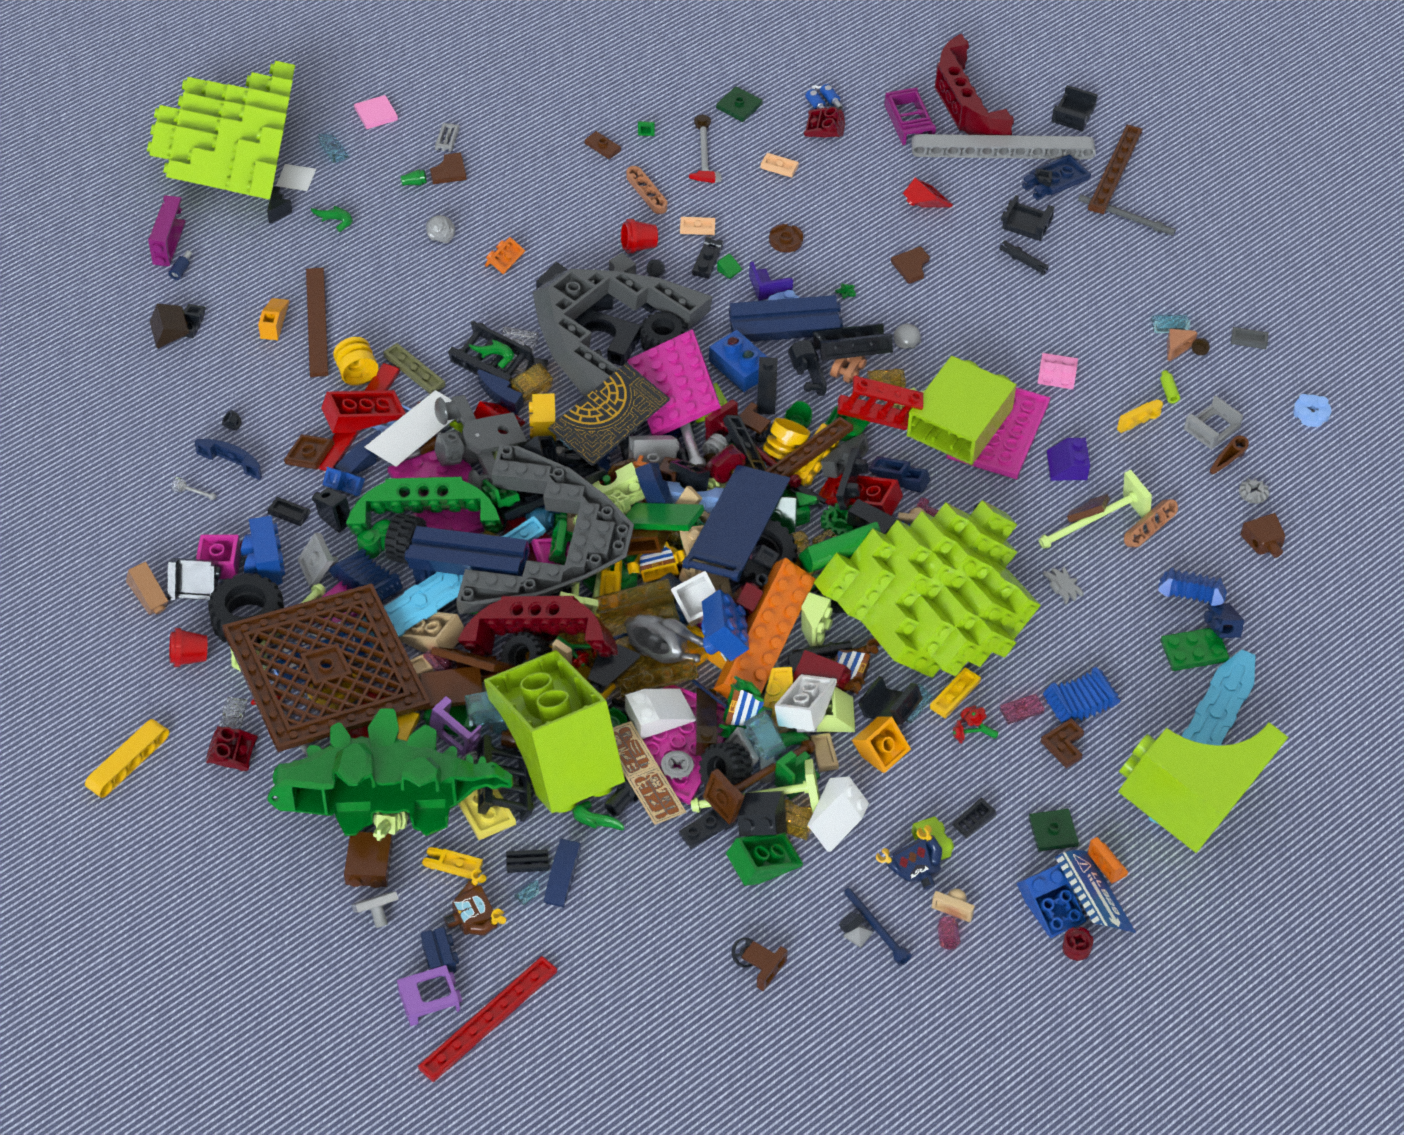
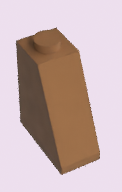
(146, 588)

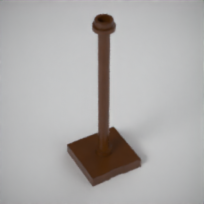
(727, 798)

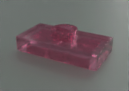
(437, 662)
(1022, 708)

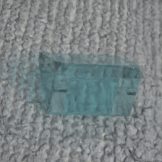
(528, 892)

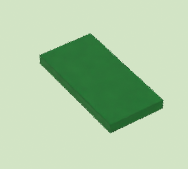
(664, 516)

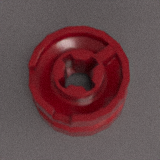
(1081, 950)

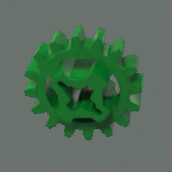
(838, 522)

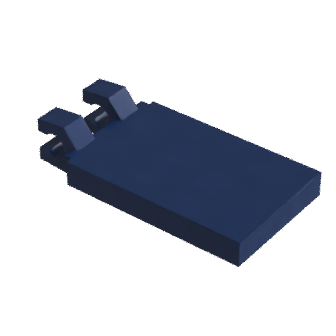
(1065, 174)

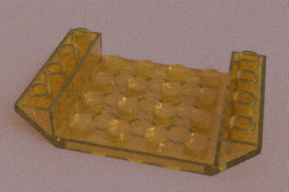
(645, 599)

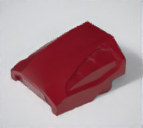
(825, 123)
(724, 462)
(231, 748)

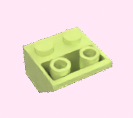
(816, 618)
(839, 714)

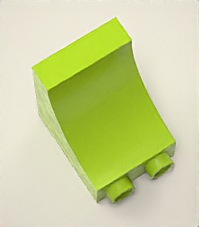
(559, 729)
(1194, 784)

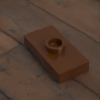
(602, 145)

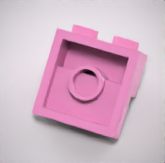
(1057, 371)

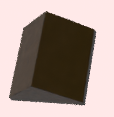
(168, 324)

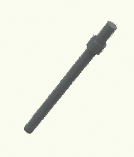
(1157, 226)

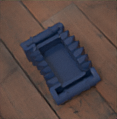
(360, 571)

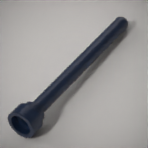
(900, 954)

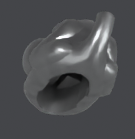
(661, 638)

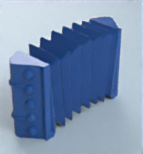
(1192, 586)
(1082, 696)

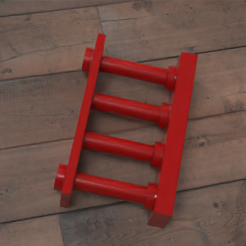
(879, 413)

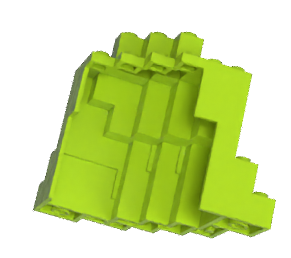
(225, 132)
(935, 588)

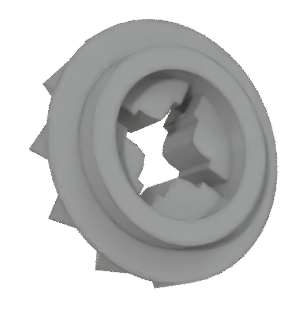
(1256, 496)
(677, 758)

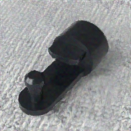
(805, 357)

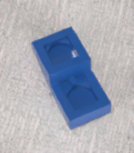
(343, 481)

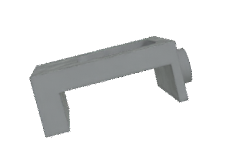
(1209, 437)

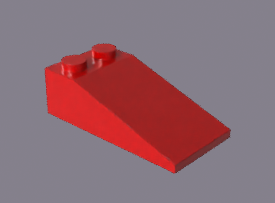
(360, 409)
(875, 491)

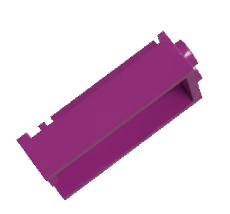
(915, 126)
(166, 231)

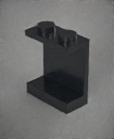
(690, 475)
(885, 702)

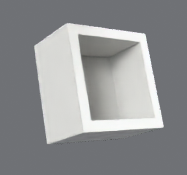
(691, 593)

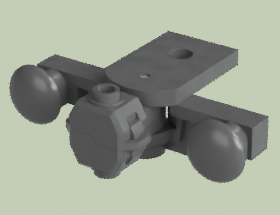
(478, 437)

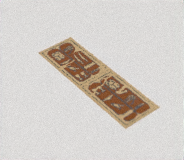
(646, 775)

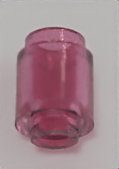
(948, 933)

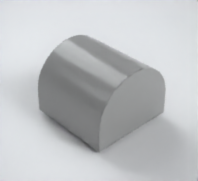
(763, 763)

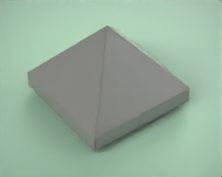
(859, 935)

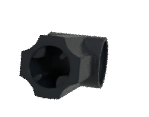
(621, 798)

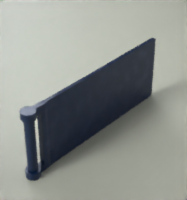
(737, 522)

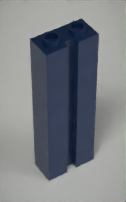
(785, 317)
(456, 550)

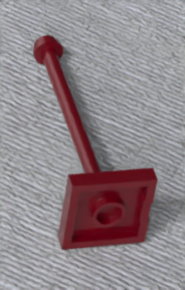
(715, 425)

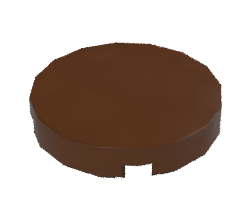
(786, 238)

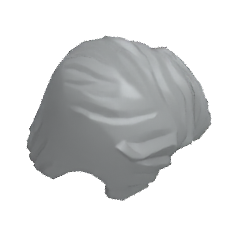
(440, 228)

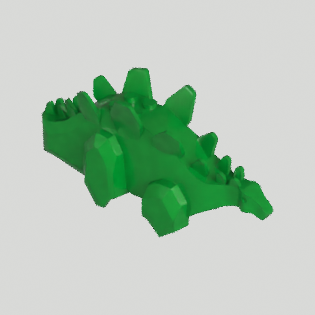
(383, 776)

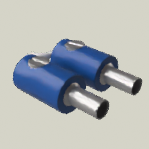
(827, 92)

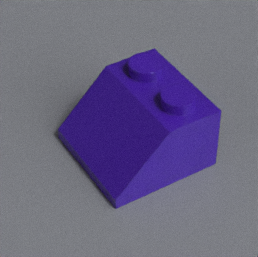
(1069, 460)

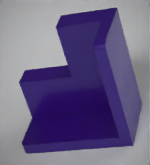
(764, 286)

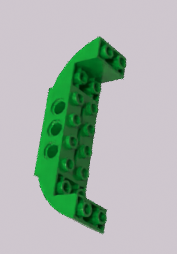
(423, 495)

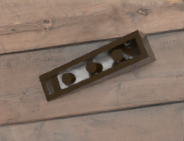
(705, 721)

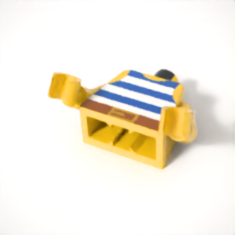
(656, 565)

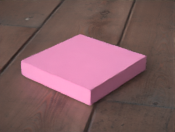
(375, 112)

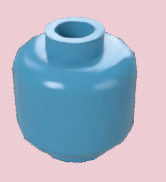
(545, 517)

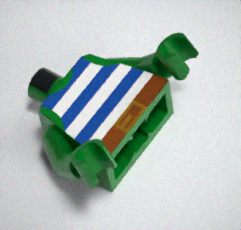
(742, 703)

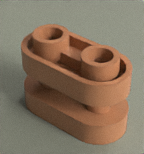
(853, 368)

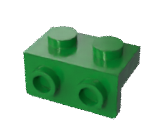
(498, 496)

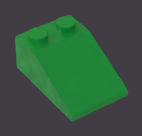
(762, 857)

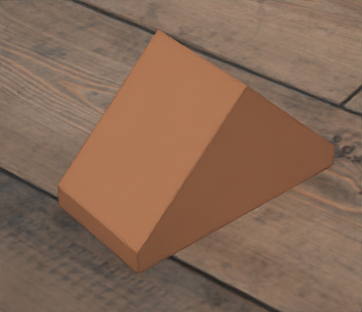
(1179, 342)

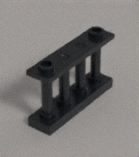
(852, 341)
(474, 363)
(485, 795)

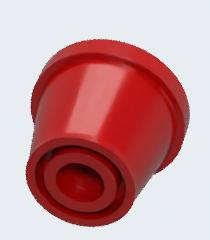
(638, 236)
(187, 647)

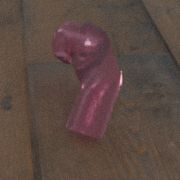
(923, 503)

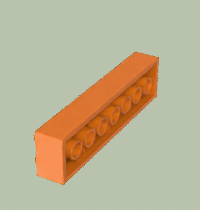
(768, 626)

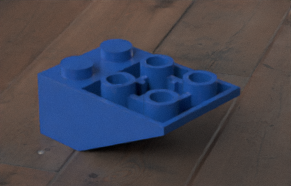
(1052, 900)

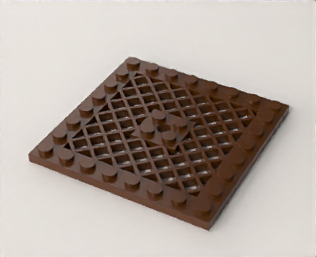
(361, 600)

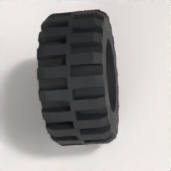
(777, 539)
(239, 592)

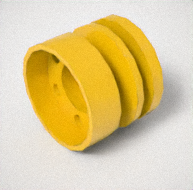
(355, 361)
(785, 438)

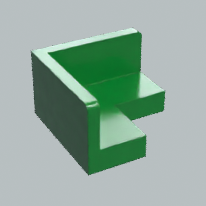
(791, 771)

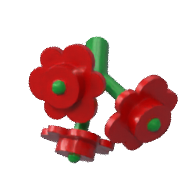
(578, 658)
(973, 717)

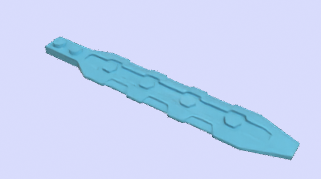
(441, 588)
(1222, 701)

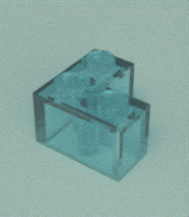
(482, 711)
(764, 735)

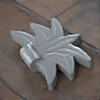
(1063, 584)

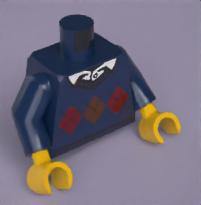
(916, 860)

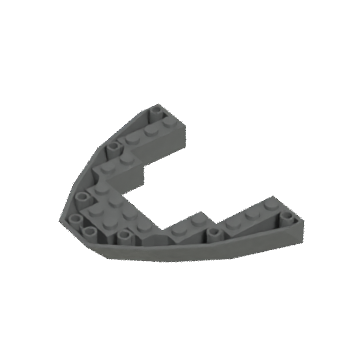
(576, 290)
(597, 542)

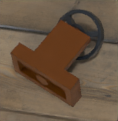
(756, 422)
(762, 958)

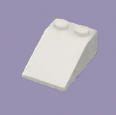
(805, 702)
(657, 710)
(837, 811)

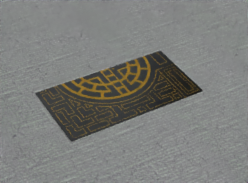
(609, 414)

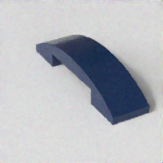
(210, 448)

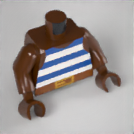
(858, 662)

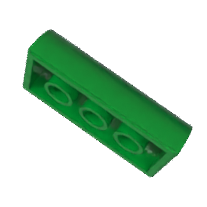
(820, 554)

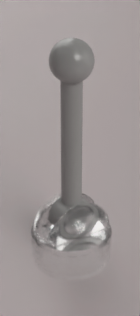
(179, 485)

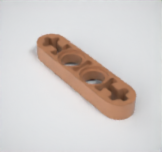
(652, 202)
(1149, 520)

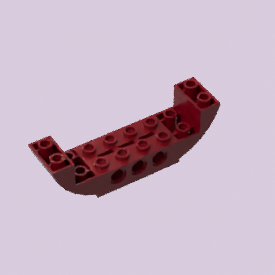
(961, 96)
(536, 616)

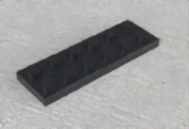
(530, 501)

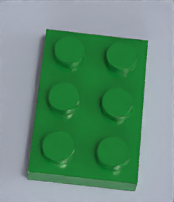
(1194, 649)

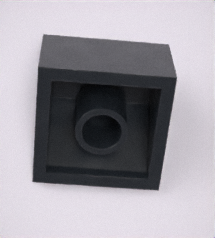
(762, 814)

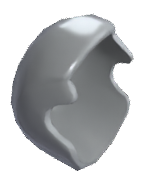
(907, 336)

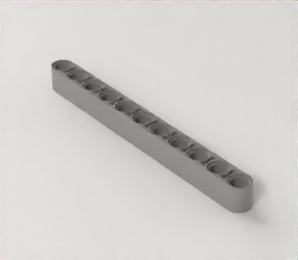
(1002, 146)

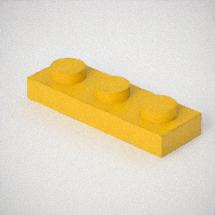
(955, 692)

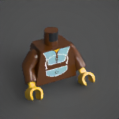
(473, 910)

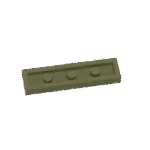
(414, 368)

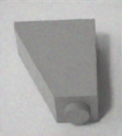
(662, 445)

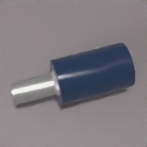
(180, 266)

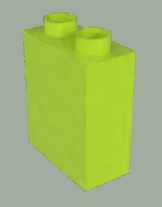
(962, 409)

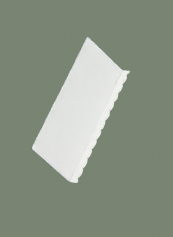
(409, 432)

